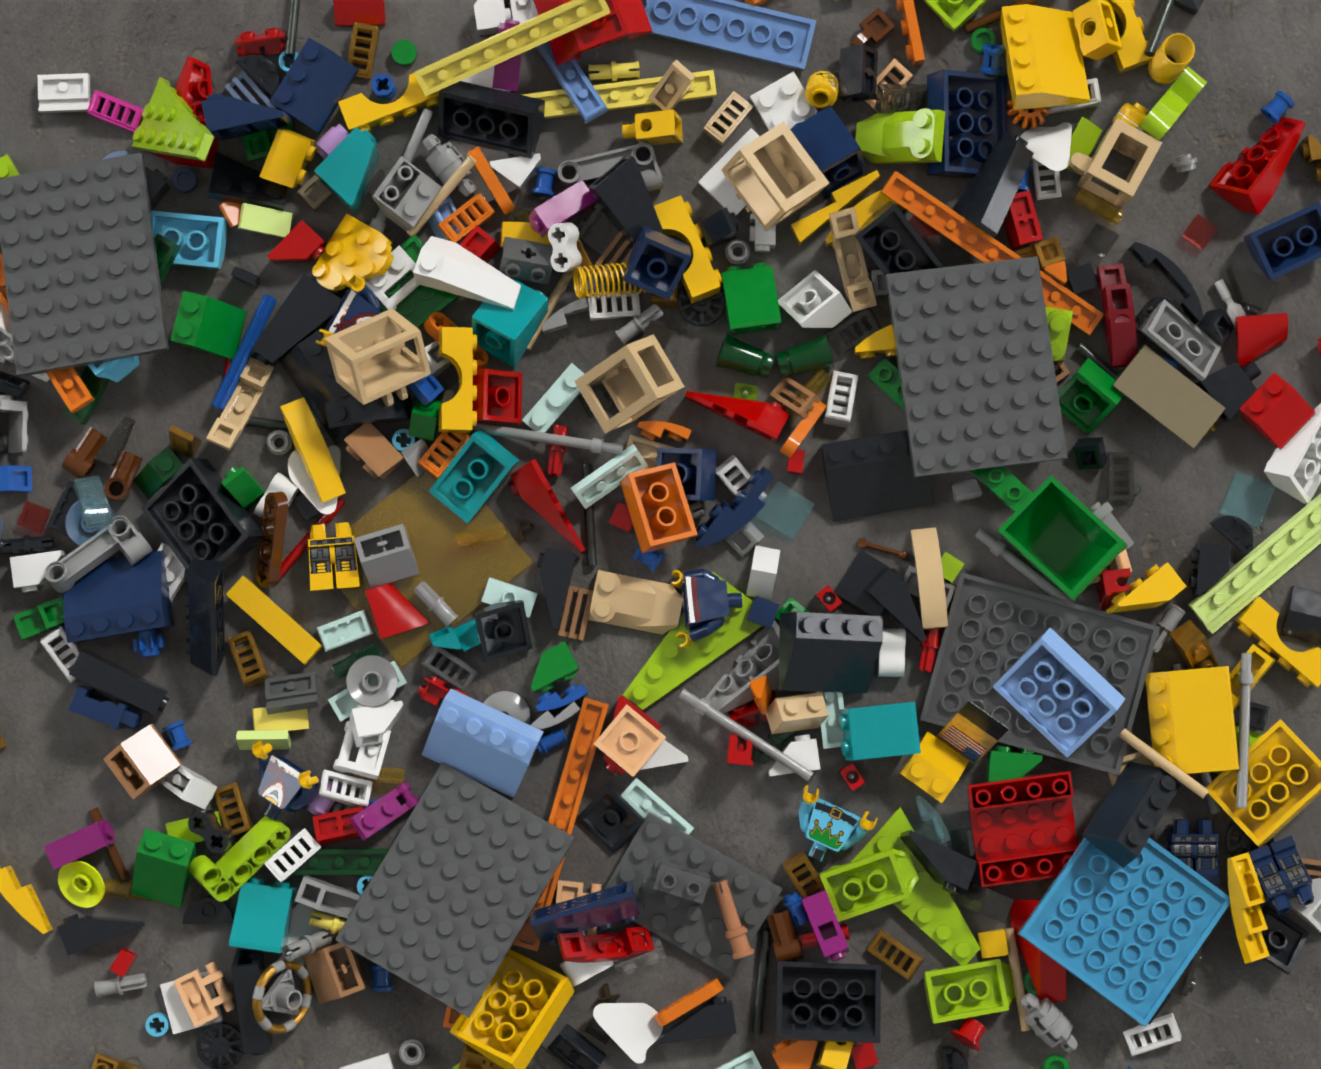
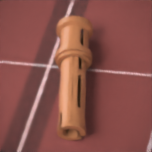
(735, 931)

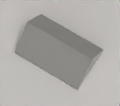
(1181, 339)

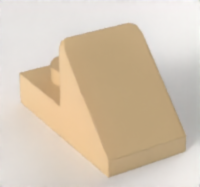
(672, 86)

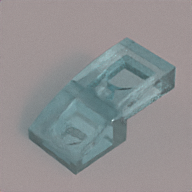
(93, 501)
(926, 813)

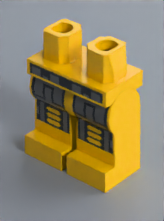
(329, 551)

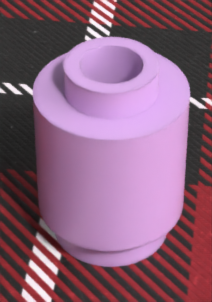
(331, 140)
(321, 804)

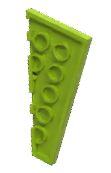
(171, 126)
(673, 664)
(929, 904)

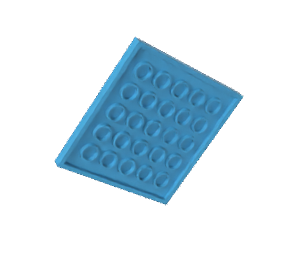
(1126, 926)

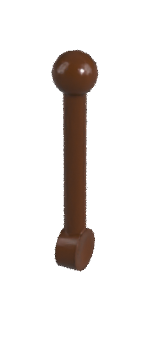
(862, 542)

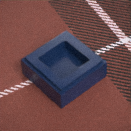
(763, 612)

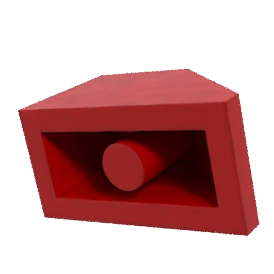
(298, 246)

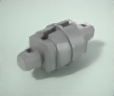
(445, 161)
(1049, 1022)

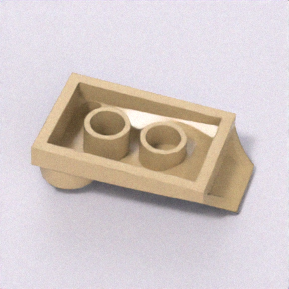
(635, 603)

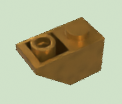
(1193, 646)

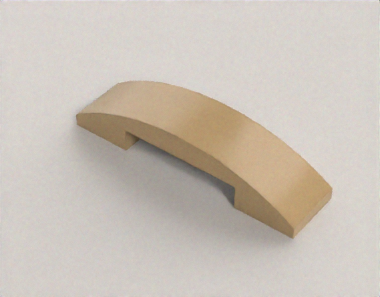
(851, 260)
(241, 404)
(929, 578)

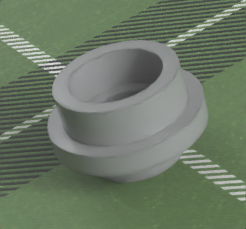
(1184, 162)
(737, 243)
(273, 436)
(406, 1058)

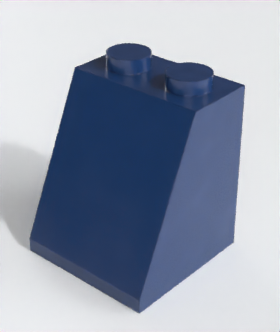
(831, 149)

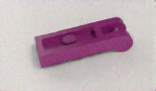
(383, 811)

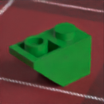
(425, 418)
(243, 486)
(553, 665)
(1010, 765)

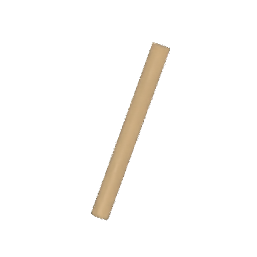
(443, 193)
(552, 301)
(1164, 763)
(1016, 976)

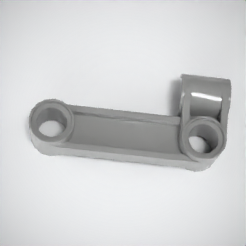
(596, 165)
(96, 551)

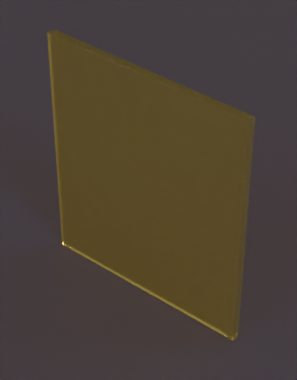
(449, 571)

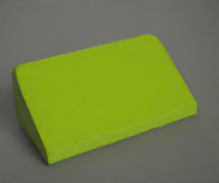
(1084, 138)

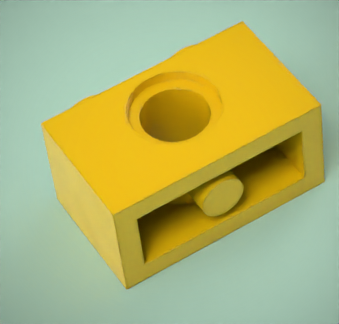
(1097, 29)

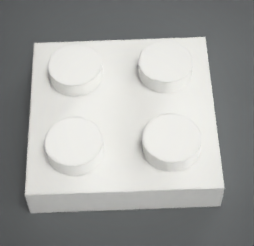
(783, 102)

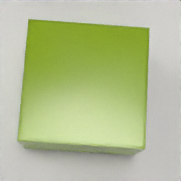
(950, 566)

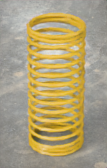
(1180, 49)
(582, 291)

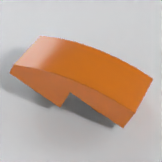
(654, 429)

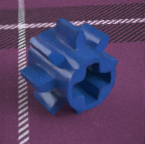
(148, 643)

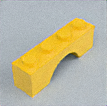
(1132, 38)
(364, 114)
(700, 278)
(457, 346)
(1261, 622)

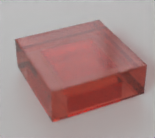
(1200, 231)
(34, 517)

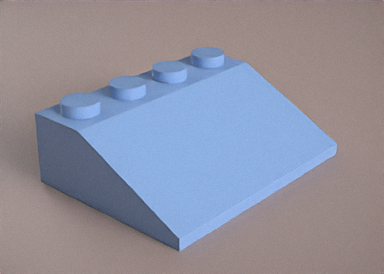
(1059, 692)
(482, 742)

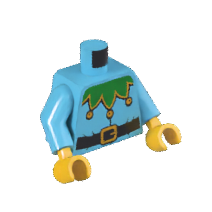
(830, 825)

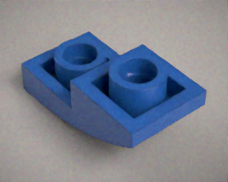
(552, 701)

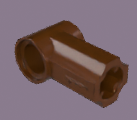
(81, 460)
(123, 473)
(785, 942)

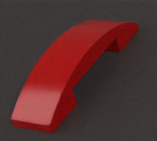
(605, 947)

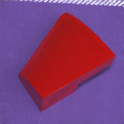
(1258, 335)
(393, 611)

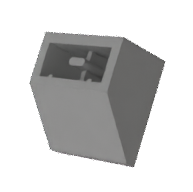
(405, 194)
(387, 555)

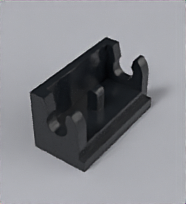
(858, 73)

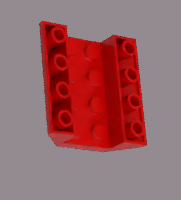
(625, 19)
(1022, 827)

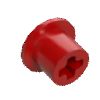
(970, 1033)

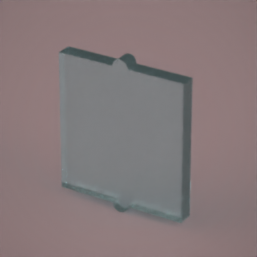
(1247, 499)
(785, 510)

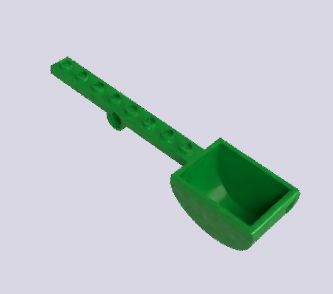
(1046, 525)

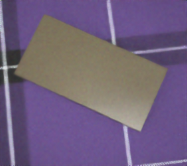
(1168, 396)

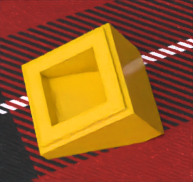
(993, 943)

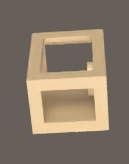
(1126, 141)
(774, 176)
(373, 358)
(636, 380)

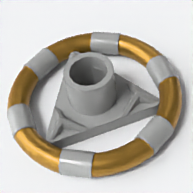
(282, 996)

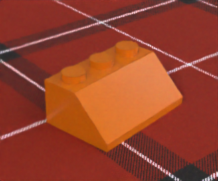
(658, 507)

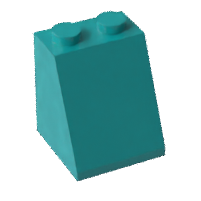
(350, 168)
(509, 332)
(879, 731)
(263, 915)

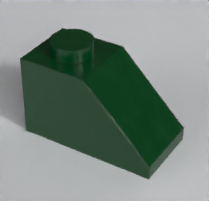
(158, 471)

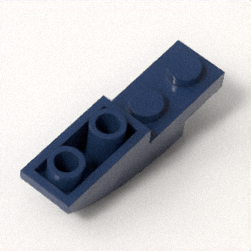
(729, 518)

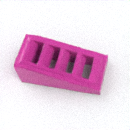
(95, 103)

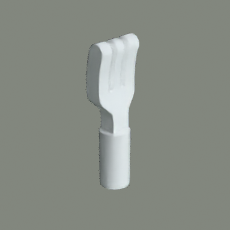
(1233, 309)

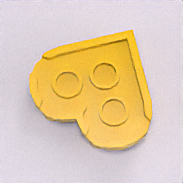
(352, 250)

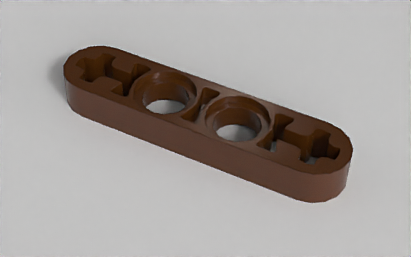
(272, 543)

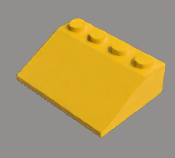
(1043, 57)
(1193, 718)
(1281, 783)
(515, 1012)

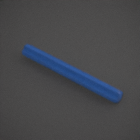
(244, 352)

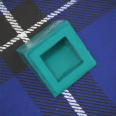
(467, 635)
(445, 638)

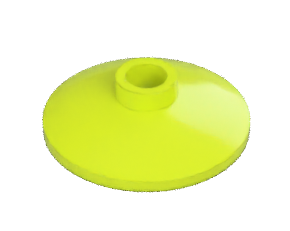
(81, 884)

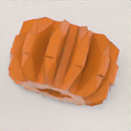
(1035, 116)

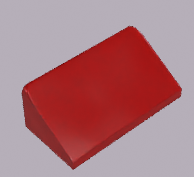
(361, 11)

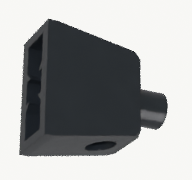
(1231, 387)

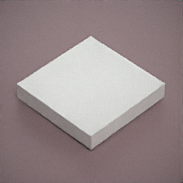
(176, 1010)

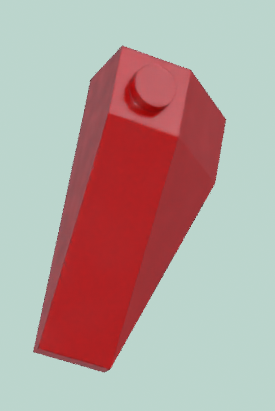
(194, 87)
(752, 415)
(537, 492)

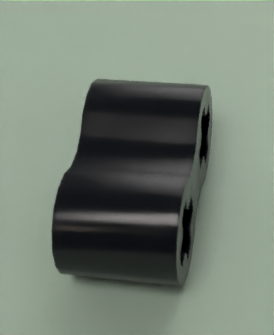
(211, 831)

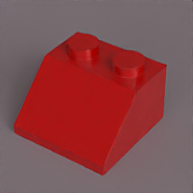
(498, 396)
(1276, 411)

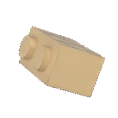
(797, 713)

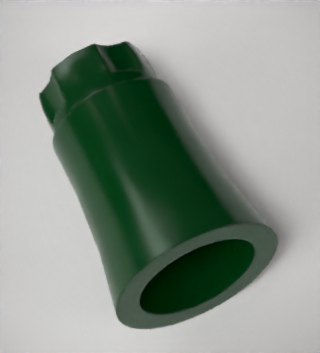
(744, 357)
(806, 357)

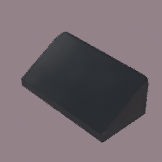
(576, 1049)

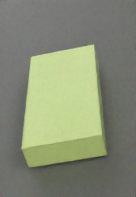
(265, 220)
(277, 738)

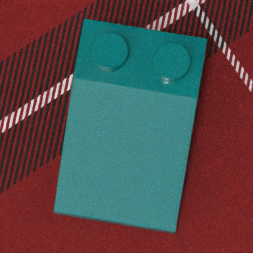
(473, 475)

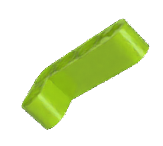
(1172, 104)
(241, 860)

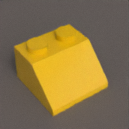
(288, 158)
(934, 768)

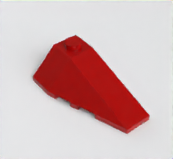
(1255, 175)
(1045, 973)

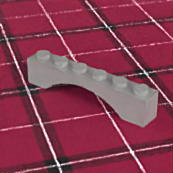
(326, 897)

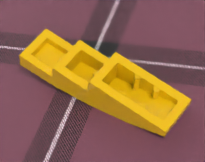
(312, 449)
(23, 900)
(1247, 916)

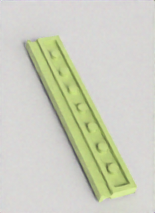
(1260, 568)

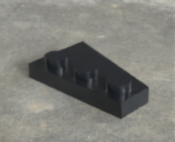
(242, 184)

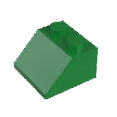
(1088, 396)

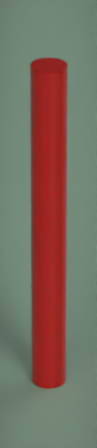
(303, 544)

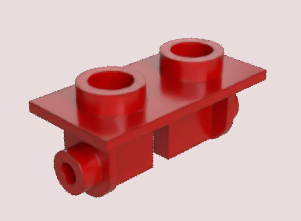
(270, 40)
(434, 690)
(745, 713)

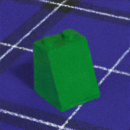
(750, 299)
(208, 325)
(163, 868)

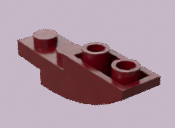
(1119, 314)

